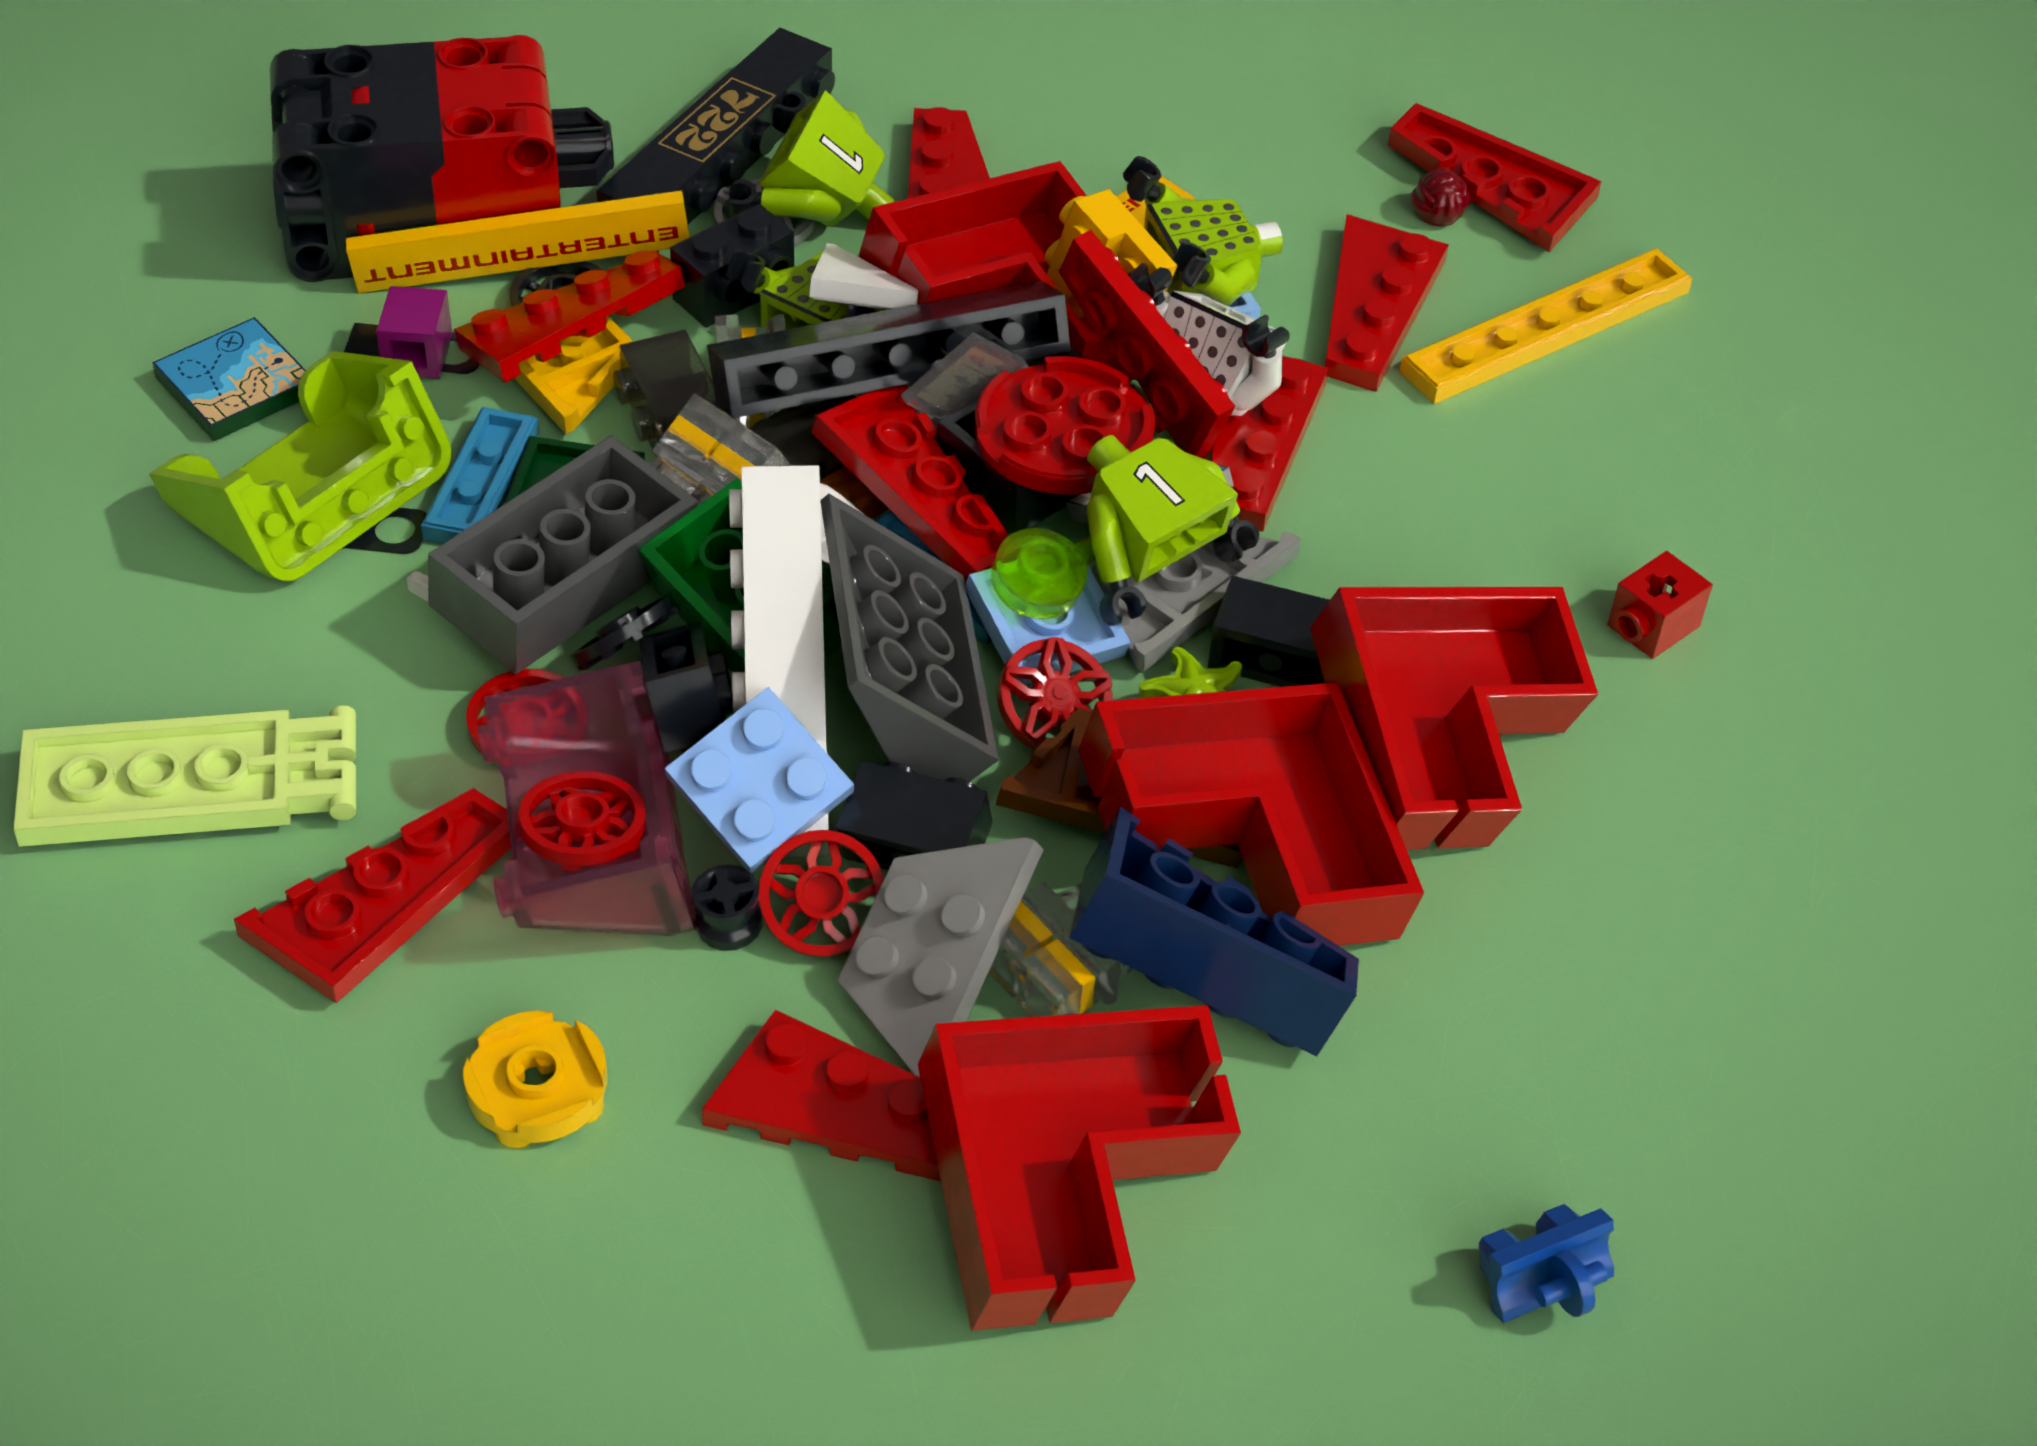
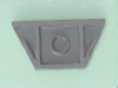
(1190, 593)
(935, 938)

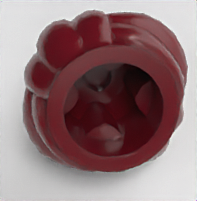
(1440, 197)

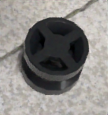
(735, 892)

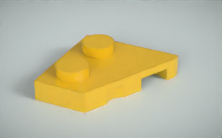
(576, 378)

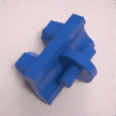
(1551, 1267)

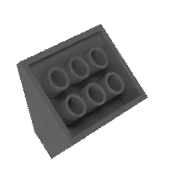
(908, 648)

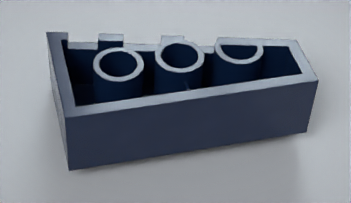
(1210, 939)

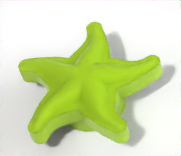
(1190, 678)

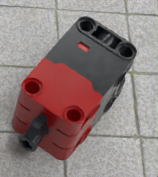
(418, 141)

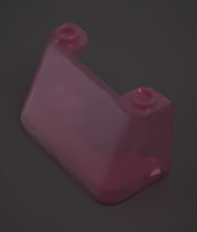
(606, 727)

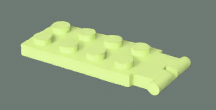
(183, 775)

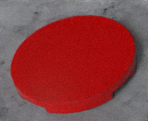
(1049, 417)

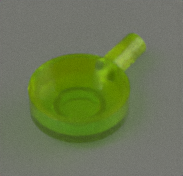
(1041, 572)

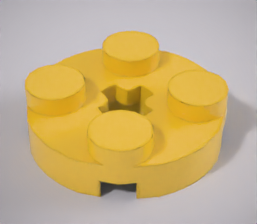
(544, 1111)

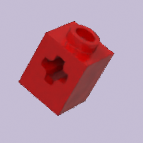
(1651, 615)

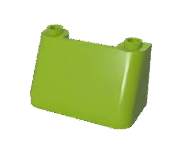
(354, 462)

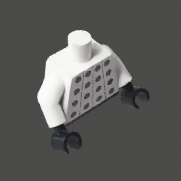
(1228, 344)

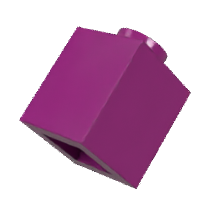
(416, 328)

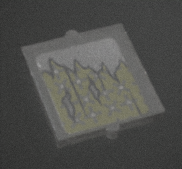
(961, 376)

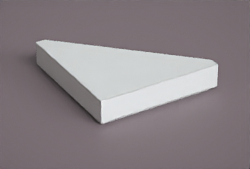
(853, 281)

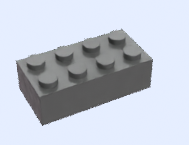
(555, 554)

